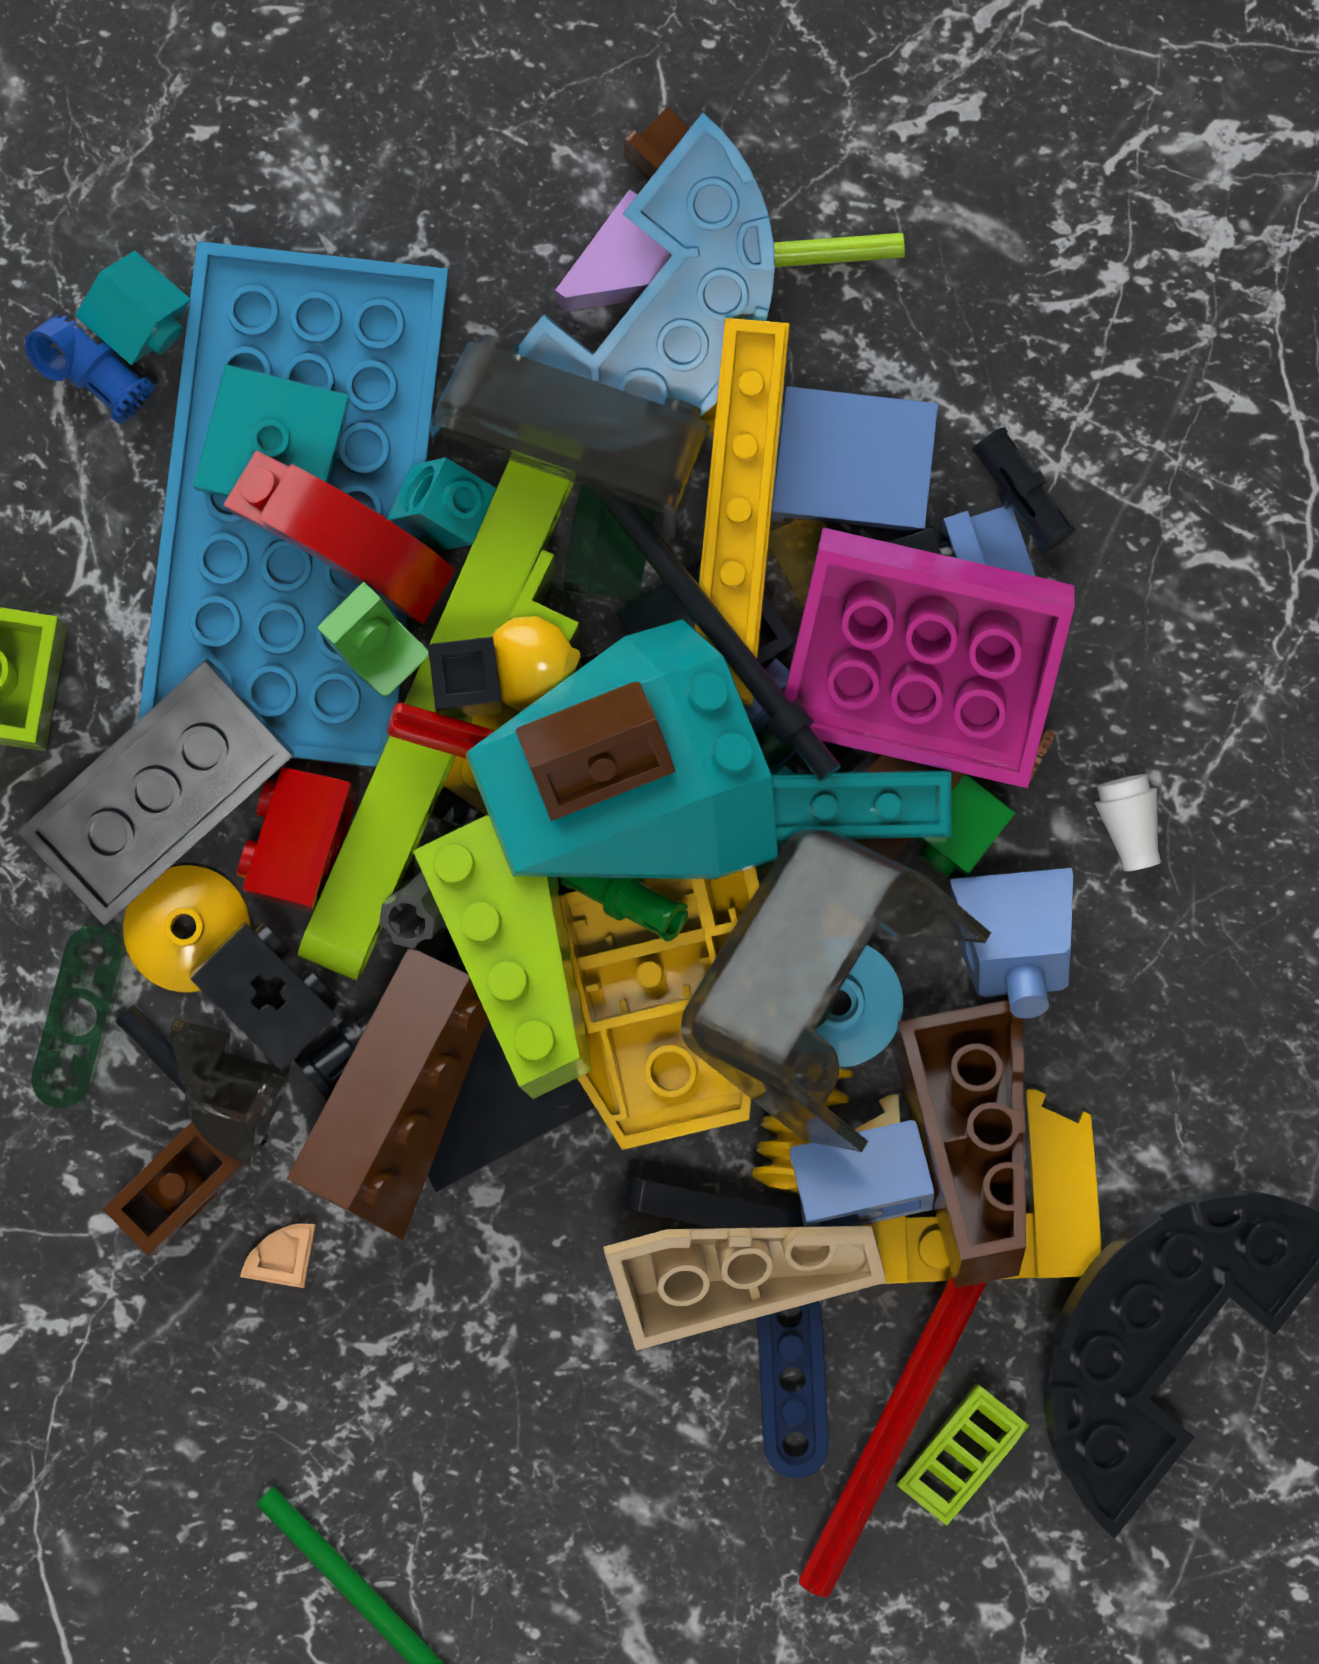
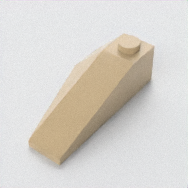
(714, 1278)

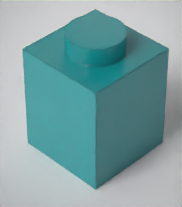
(134, 308)

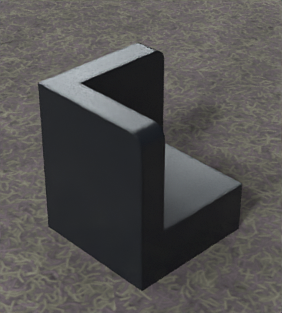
(465, 677)

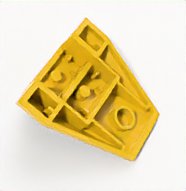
(634, 1004)

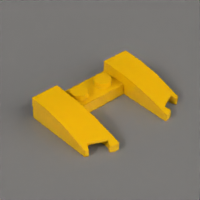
(1062, 1198)

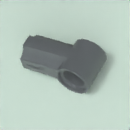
(411, 912)

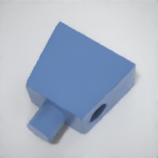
(1028, 935)

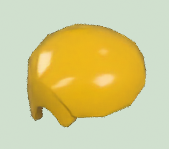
(531, 660)

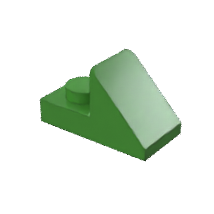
(373, 641)

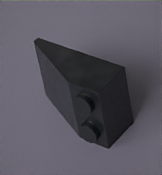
(498, 1116)

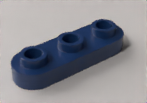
(799, 1410)

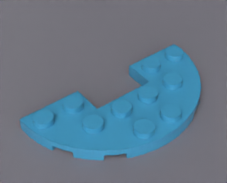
(721, 266)

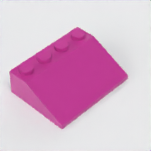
(929, 656)

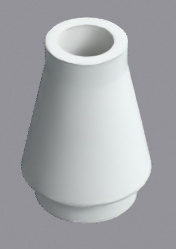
(1131, 820)

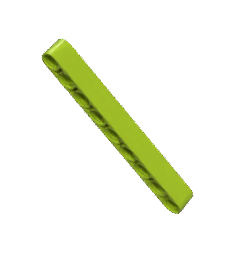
(413, 775)

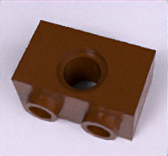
(172, 1190)

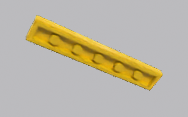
(744, 477)

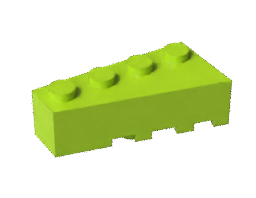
(513, 952)

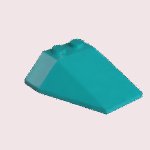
(689, 825)

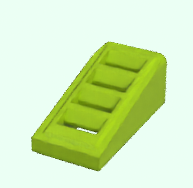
(975, 1399)

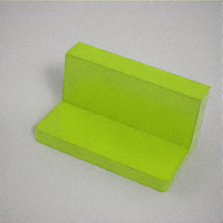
(534, 593)

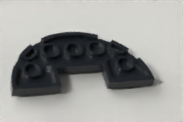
(1139, 1317)

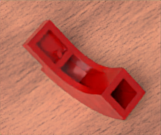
(341, 534)

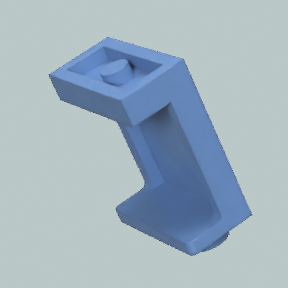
(854, 460)

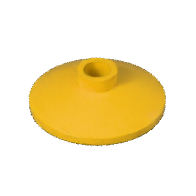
(151, 916)

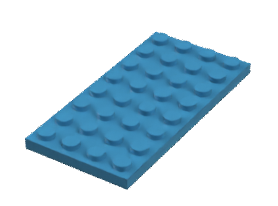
(238, 589)

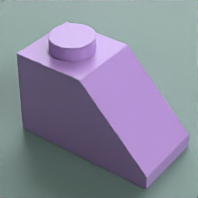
(614, 264)

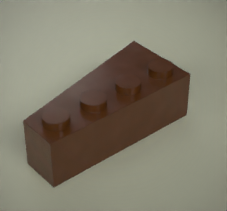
(395, 1096)
(967, 1098)

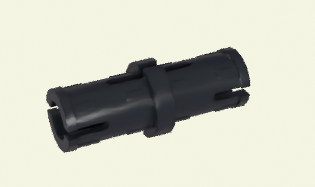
(1023, 490)

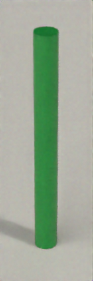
(346, 1579)

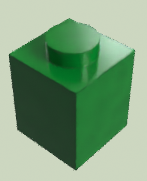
(975, 824)

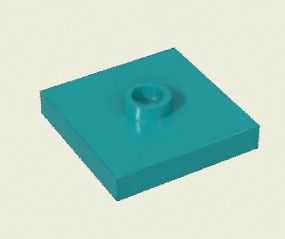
(273, 417)

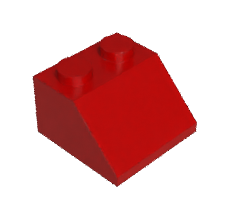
(299, 838)

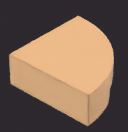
(282, 1256)

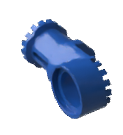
(87, 366)

